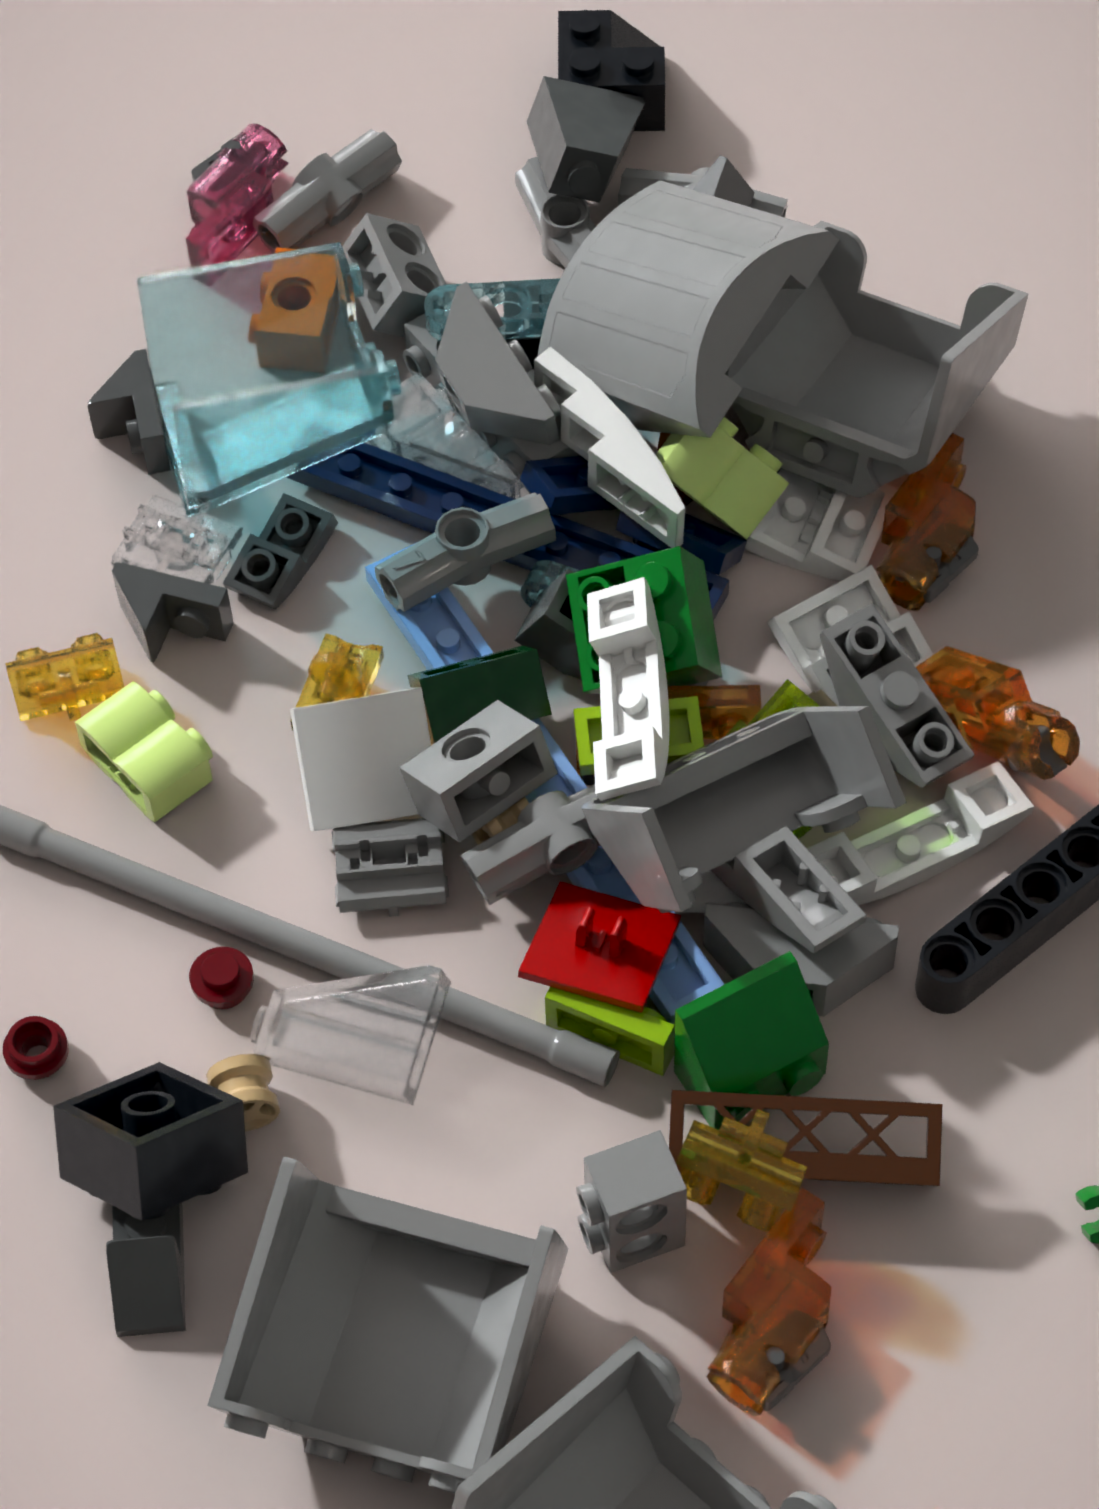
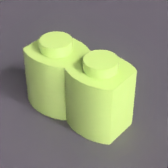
(724, 476)
(146, 750)

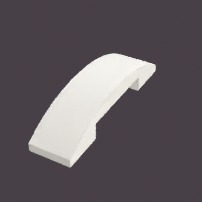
(632, 690)
(928, 840)

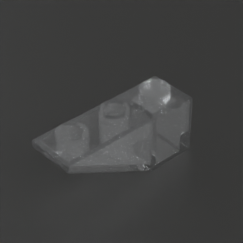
(438, 437)

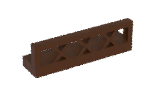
(823, 1164)

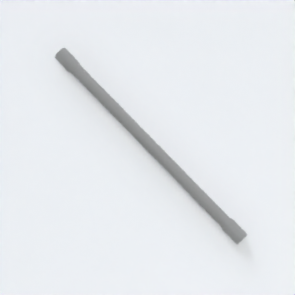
(559, 1047)

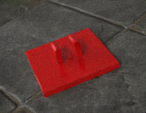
(600, 947)

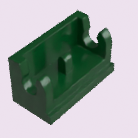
(467, 687)

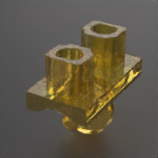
(340, 672)
(64, 678)
(744, 1160)

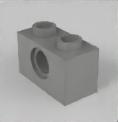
(478, 770)

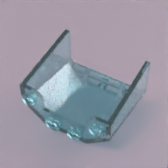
(261, 370)

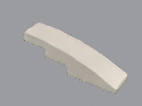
(618, 457)

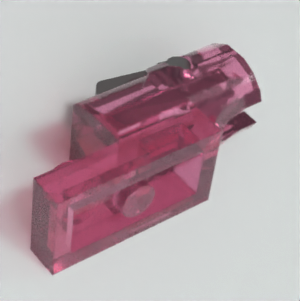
(229, 194)

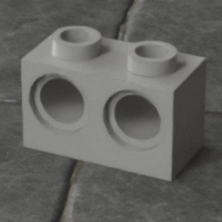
(394, 271)
(632, 1202)

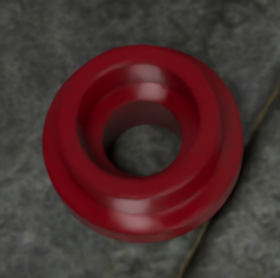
(30, 1033)

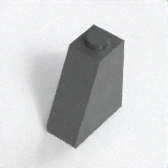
(581, 135)

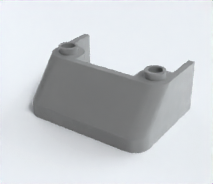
(736, 791)

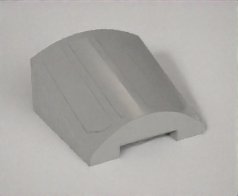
(670, 299)

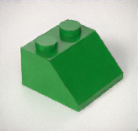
(751, 1038)

